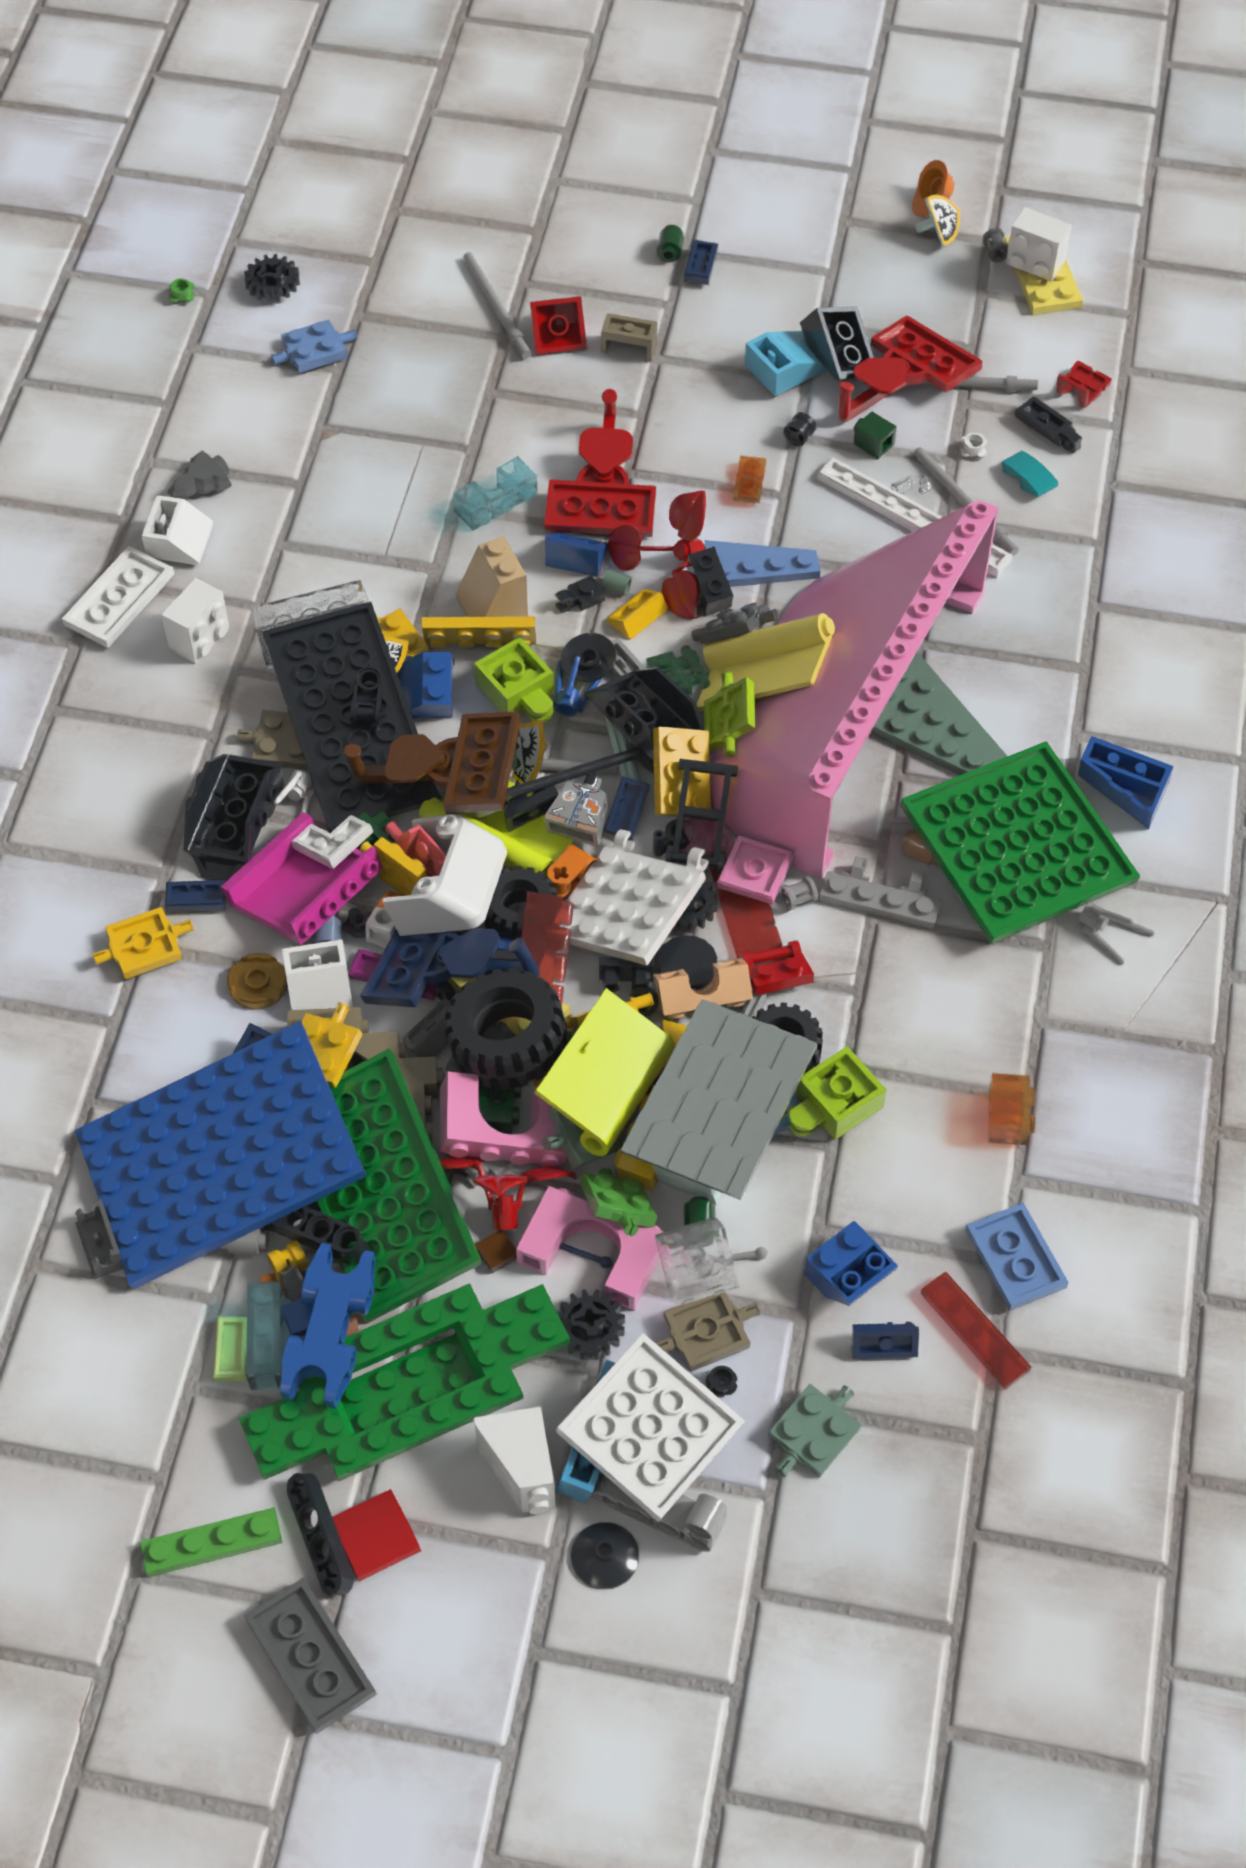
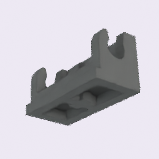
(98, 1240)

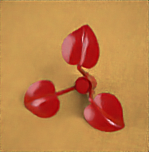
(688, 517)
(503, 1206)

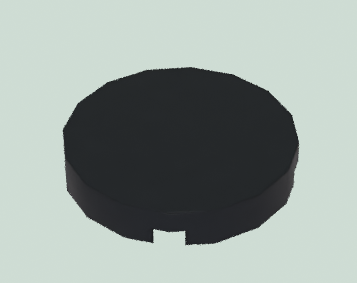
(691, 955)

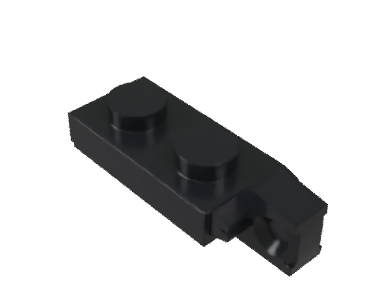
(1049, 424)

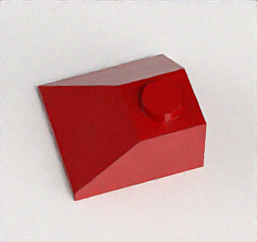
(558, 325)

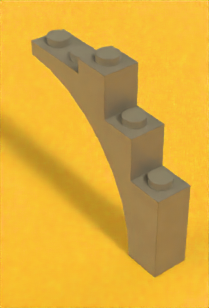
(419, 1072)

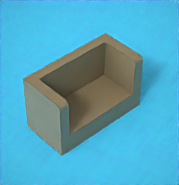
(629, 331)

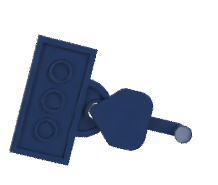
(431, 958)

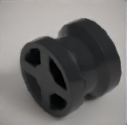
(799, 429)

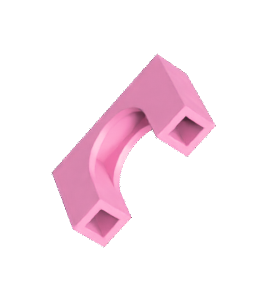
(467, 1134)
(564, 1215)

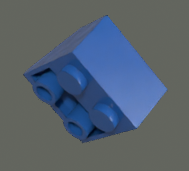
(848, 1265)

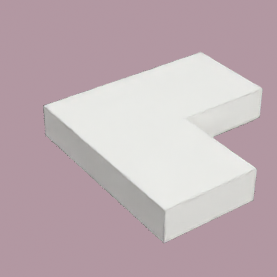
(333, 846)

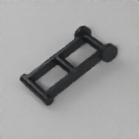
(727, 770)

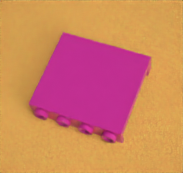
(294, 890)

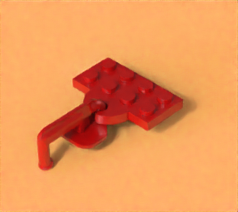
(910, 358)
(603, 500)

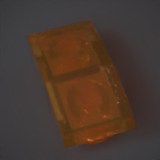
(750, 479)

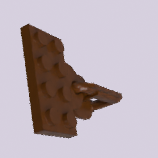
(469, 766)

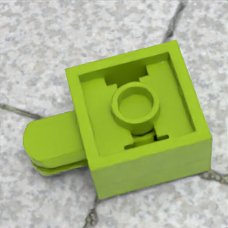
(517, 680)
(836, 1096)

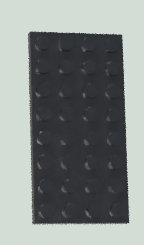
(317, 677)

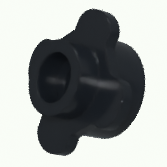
(350, 925)

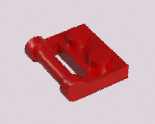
(779, 974)

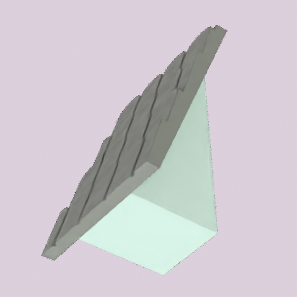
(718, 1102)

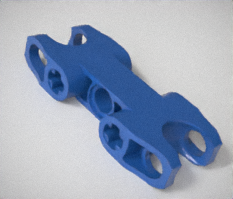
(323, 1347)

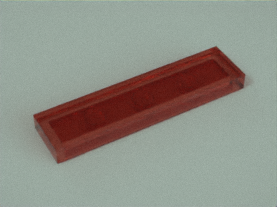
(975, 1330)

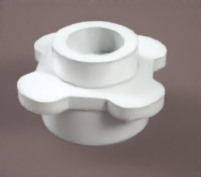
(974, 445)

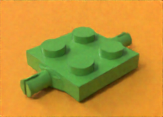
(618, 1200)

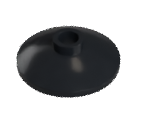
(589, 648)
(608, 1570)

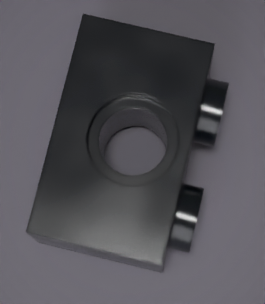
(712, 582)

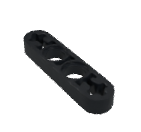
(335, 1570)

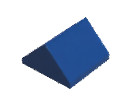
(574, 553)

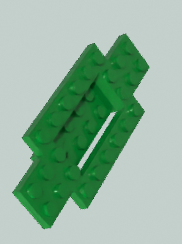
(416, 1394)

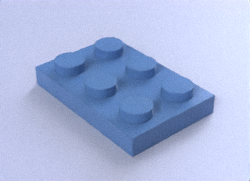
(1016, 1256)

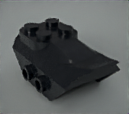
(643, 702)
(228, 811)

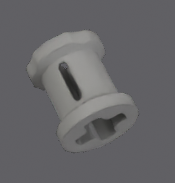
(799, 892)

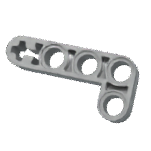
(687, 1520)

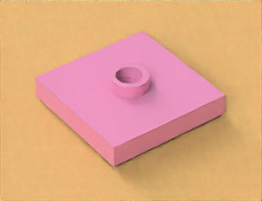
(755, 869)

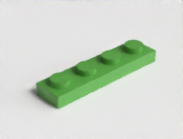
(211, 1542)

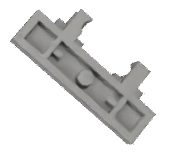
(904, 904)

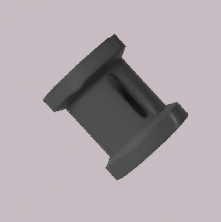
(995, 245)

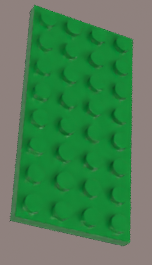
(405, 1199)

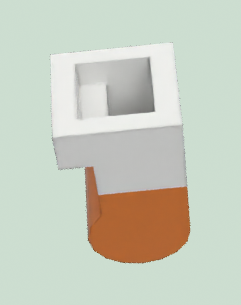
(379, 924)

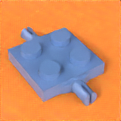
(313, 346)

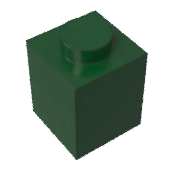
(874, 434)

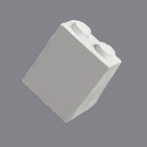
(519, 1456)

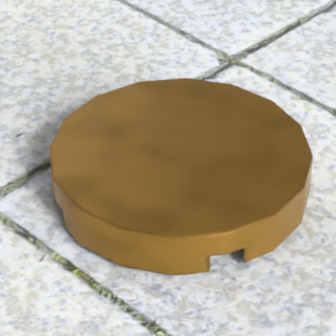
(257, 981)

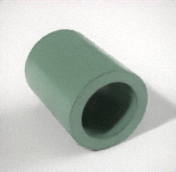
(617, 581)

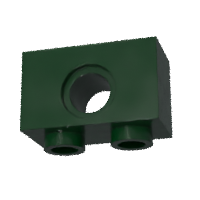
(502, 1115)

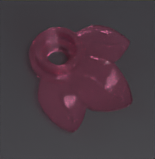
(703, 836)

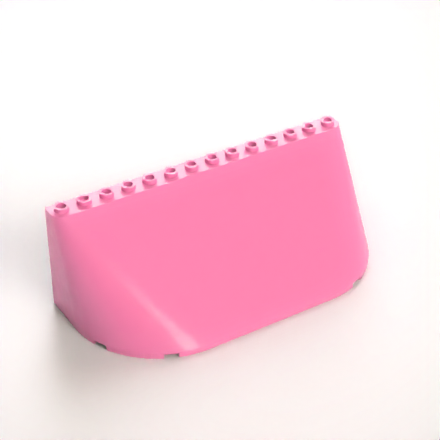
(815, 732)

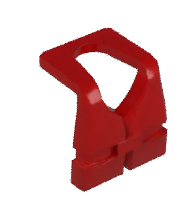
(1085, 381)

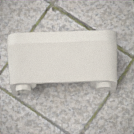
(465, 885)

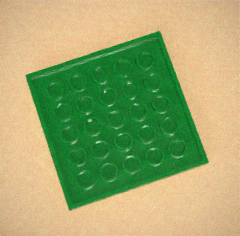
(1019, 841)

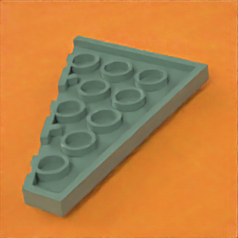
(934, 723)

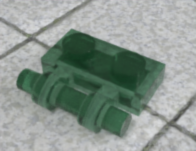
(674, 668)

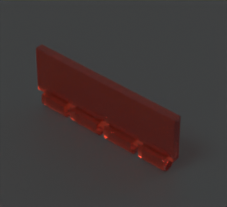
(747, 921)
(545, 937)

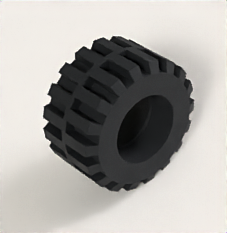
(513, 888)
(796, 1022)

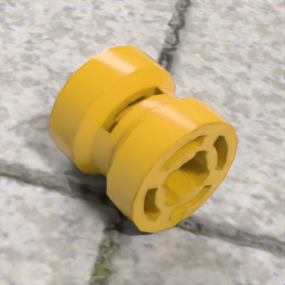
(292, 1253)

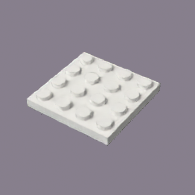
(650, 1427)

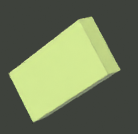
(230, 1349)

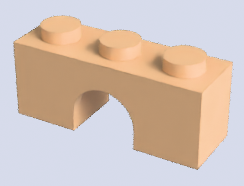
(729, 986)

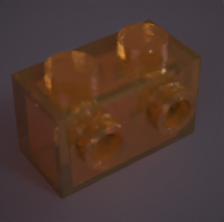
(1010, 1109)

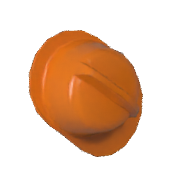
(932, 181)

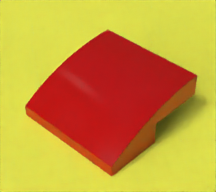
(375, 1535)

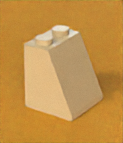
(494, 583)

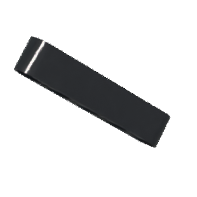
(311, 1228)

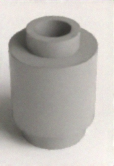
(249, 1244)

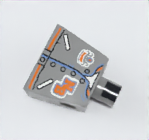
(579, 811)

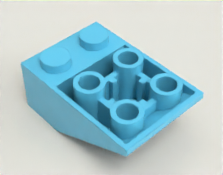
(781, 360)

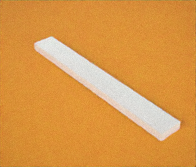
(892, 504)

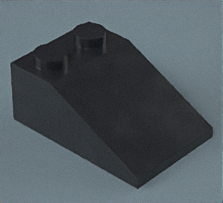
(837, 339)

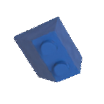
(428, 684)

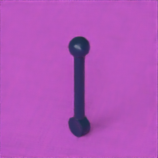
(604, 1261)

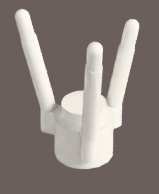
(297, 788)

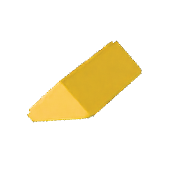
(638, 613)

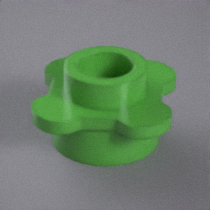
(181, 290)

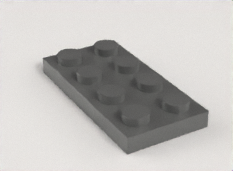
(310, 1655)

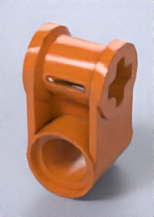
(569, 870)

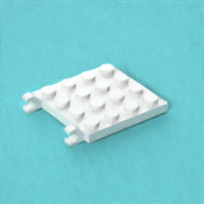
(632, 900)

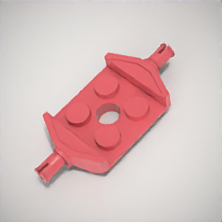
(419, 846)

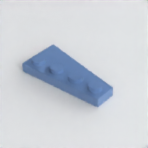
(764, 564)

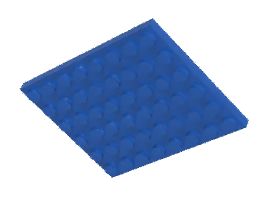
(219, 1154)

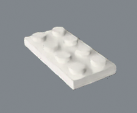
(118, 596)

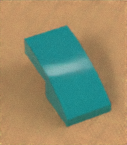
(1032, 474)

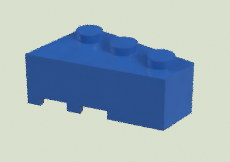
(1126, 778)

